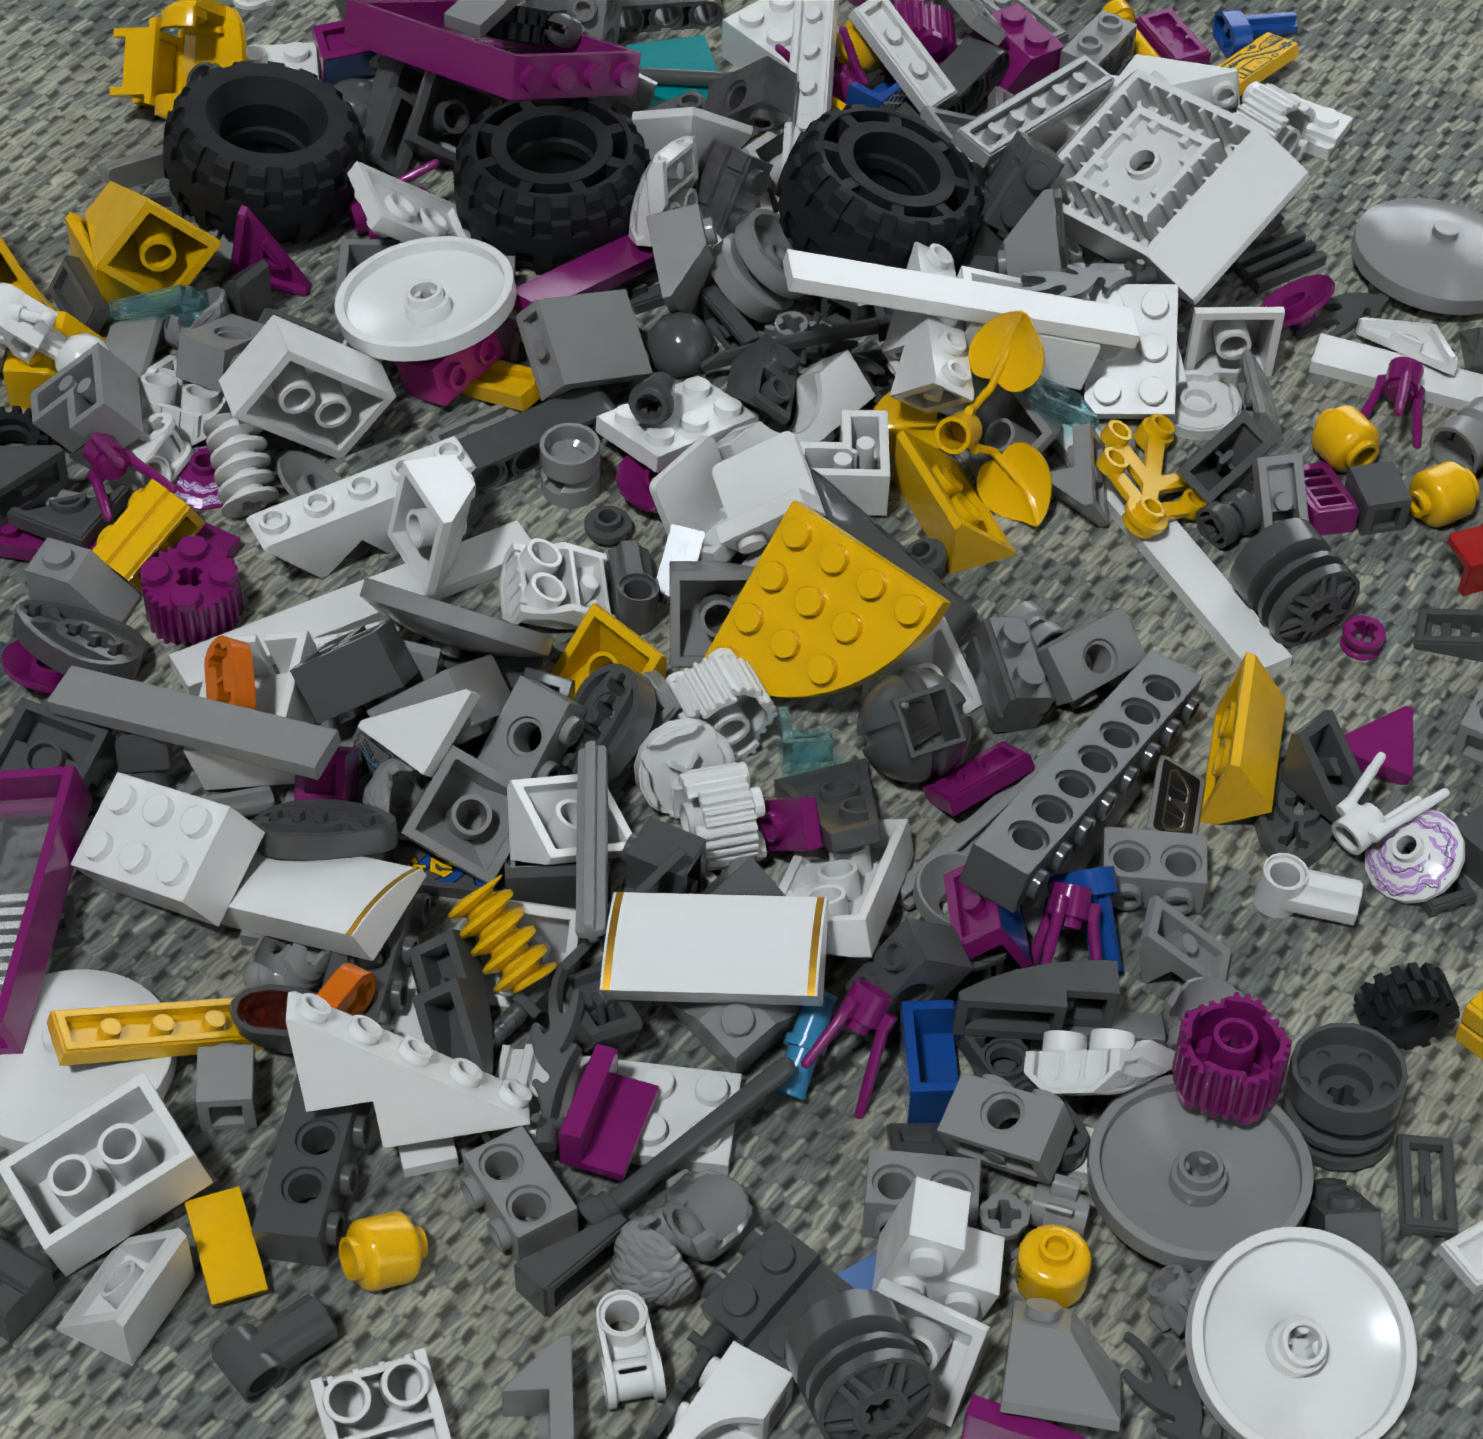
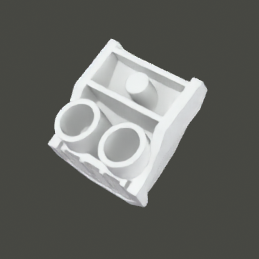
(664, 186)
(185, 401)
(551, 584)
(1102, 1067)
(395, 1397)

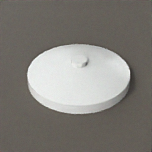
(425, 298)
(43, 1094)
(1300, 1339)

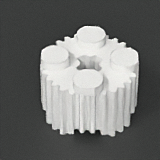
(1278, 114)
(727, 697)
(723, 810)

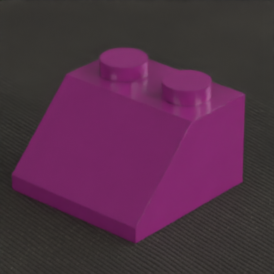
(1031, 49)

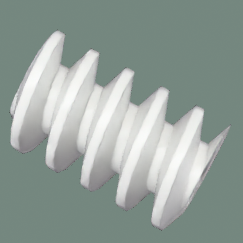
(239, 465)

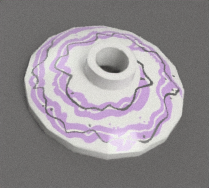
(1424, 871)

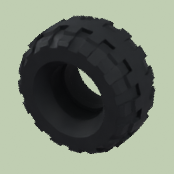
(263, 143)
(548, 178)
(875, 184)

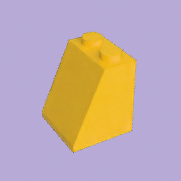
(145, 241)

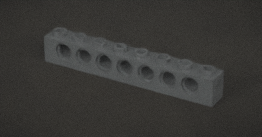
(1082, 782)
(308, 1231)

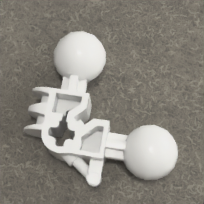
(28, 327)

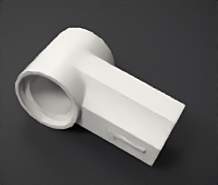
(1290, 888)

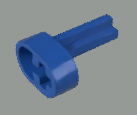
(1235, 30)
(1103, 884)

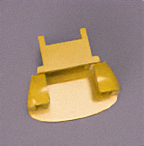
(159, 62)

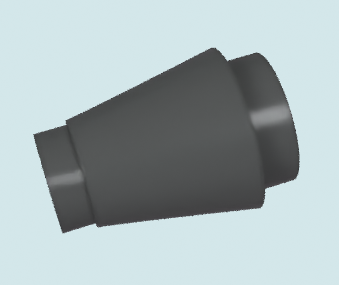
(653, 399)

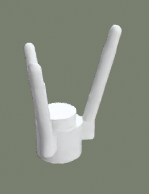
(1365, 823)

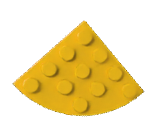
(825, 610)

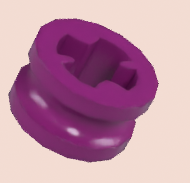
(1366, 627)

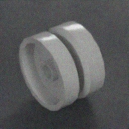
(751, 267)

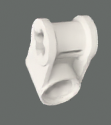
(158, 451)
(628, 1358)

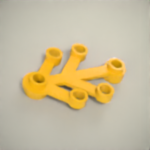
(1143, 512)

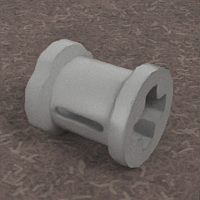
(1011, 1215)

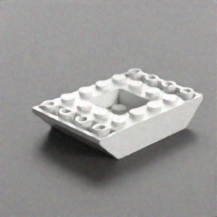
(1199, 201)

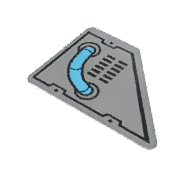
(370, 750)

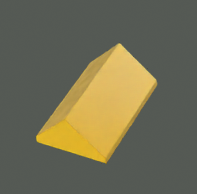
(947, 505)
(1244, 747)

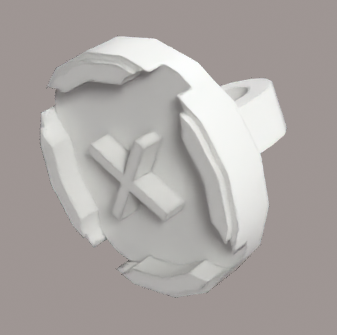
(673, 749)

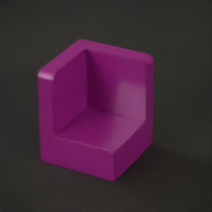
(337, 781)

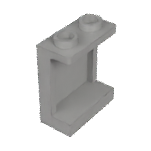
(583, 342)

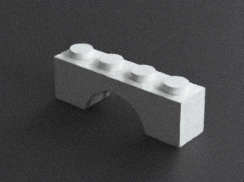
(821, 395)
(737, 1398)

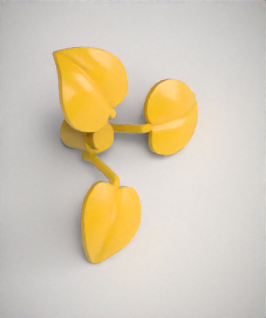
(1018, 479)

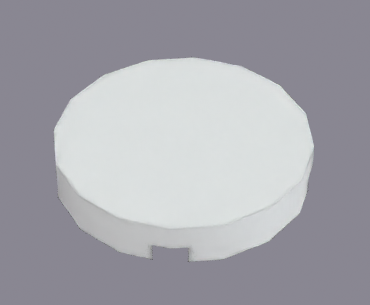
(1195, 416)

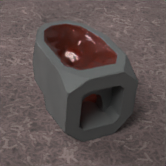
(261, 1015)

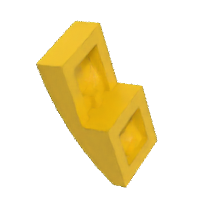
(226, 1246)

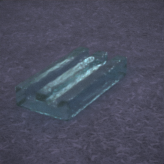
(162, 302)
(1059, 403)

